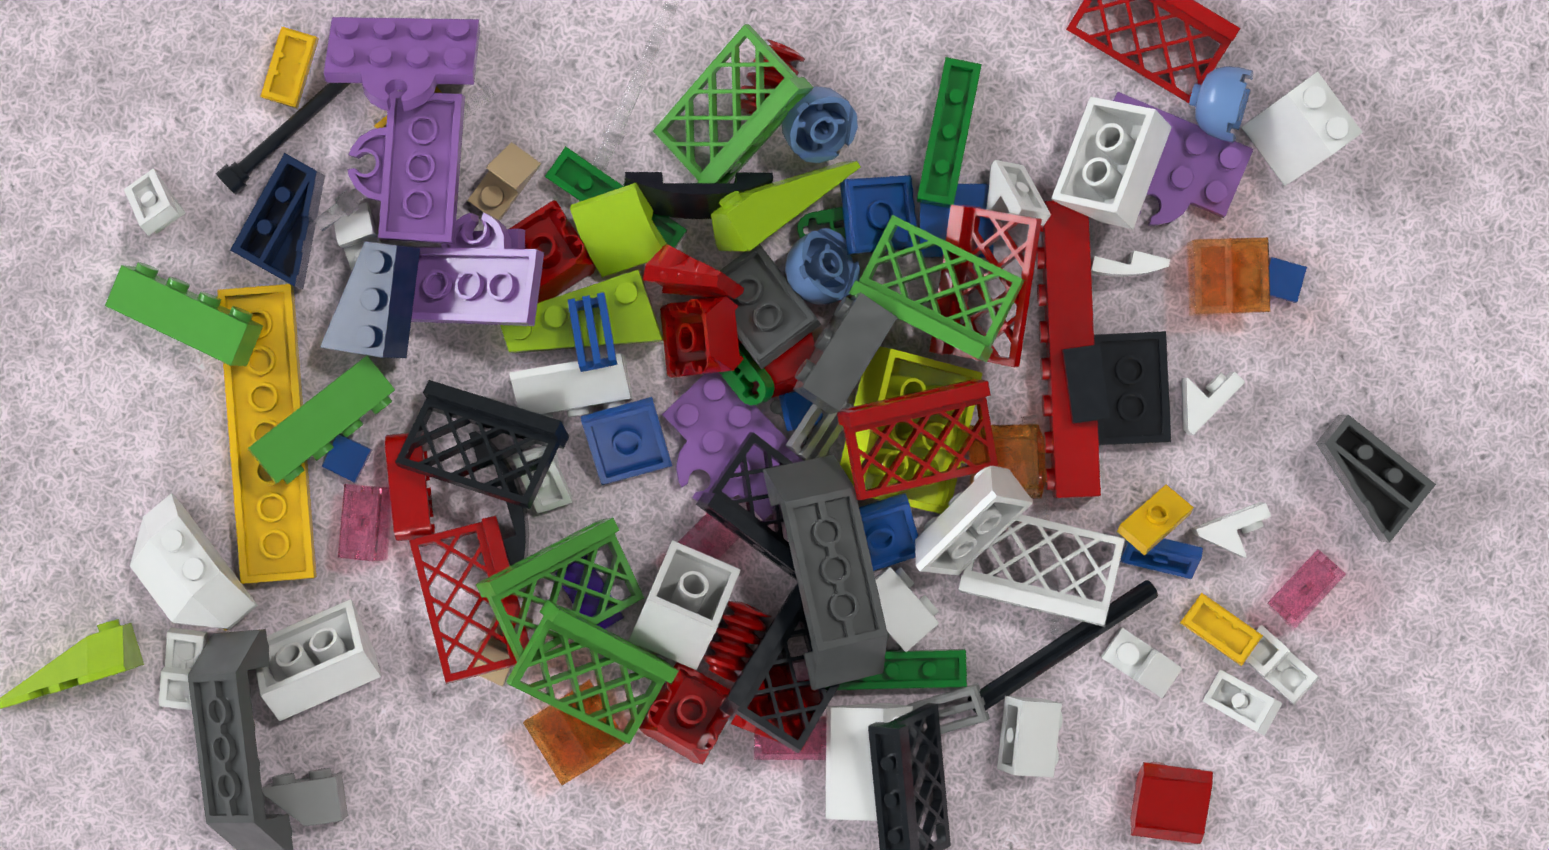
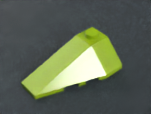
(756, 214)
(92, 658)

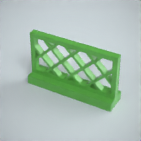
(754, 131)
(924, 318)
(554, 558)
(599, 642)

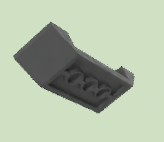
(831, 570)
(228, 742)

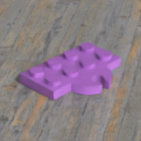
(401, 56)
(415, 169)
(1193, 169)
(478, 278)
(715, 427)

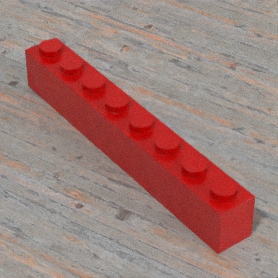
(1067, 325)

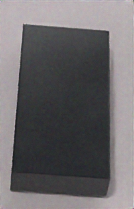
(1086, 383)

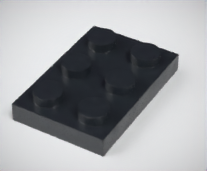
(1136, 388)

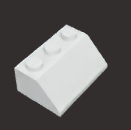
(1112, 161)
(567, 388)
(971, 522)
(317, 661)
(849, 758)

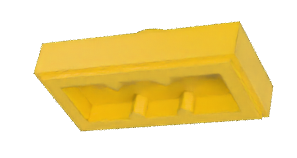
(289, 67)
(1155, 519)
(1221, 629)

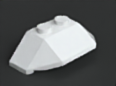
(186, 570)

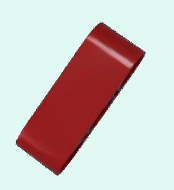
(408, 492)

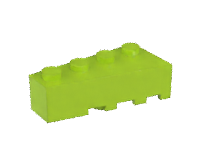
(628, 309)

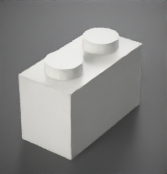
(904, 614)
(1029, 736)

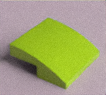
(617, 229)

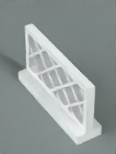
(1043, 598)

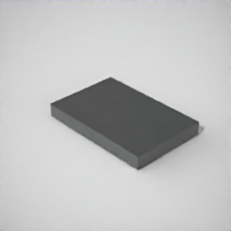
(769, 311)

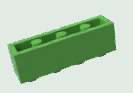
(183, 314)
(321, 419)

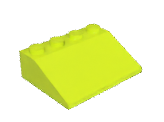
(898, 374)

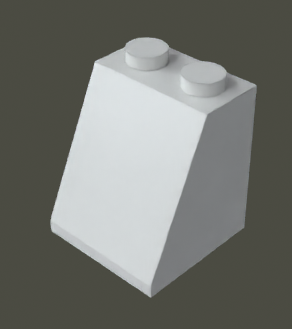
(1301, 129)
(684, 605)

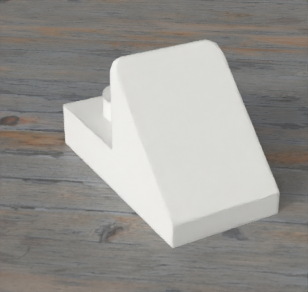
(1014, 192)
(153, 203)
(354, 231)
(1198, 407)
(554, 489)
(1224, 529)
(1141, 662)
(1242, 702)

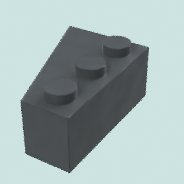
(843, 352)
(1374, 476)

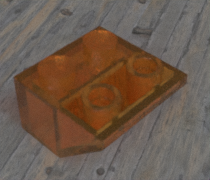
(1228, 276)
(568, 742)

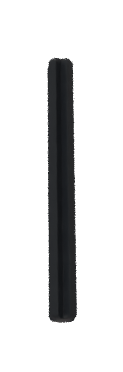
(1065, 645)

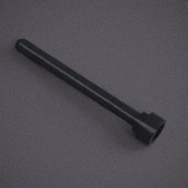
(237, 174)

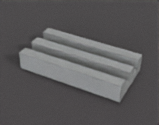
(822, 435)
(977, 703)

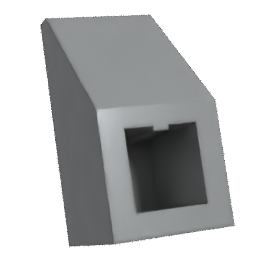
(310, 799)

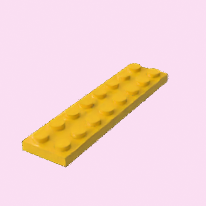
(270, 517)

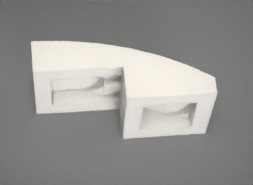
(1138, 264)
(182, 652)
(1281, 667)

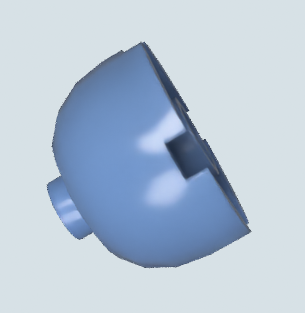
(1221, 101)
(820, 125)
(821, 268)

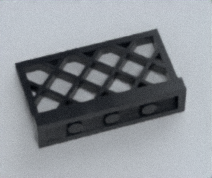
(492, 415)
(743, 521)
(758, 670)
(897, 776)

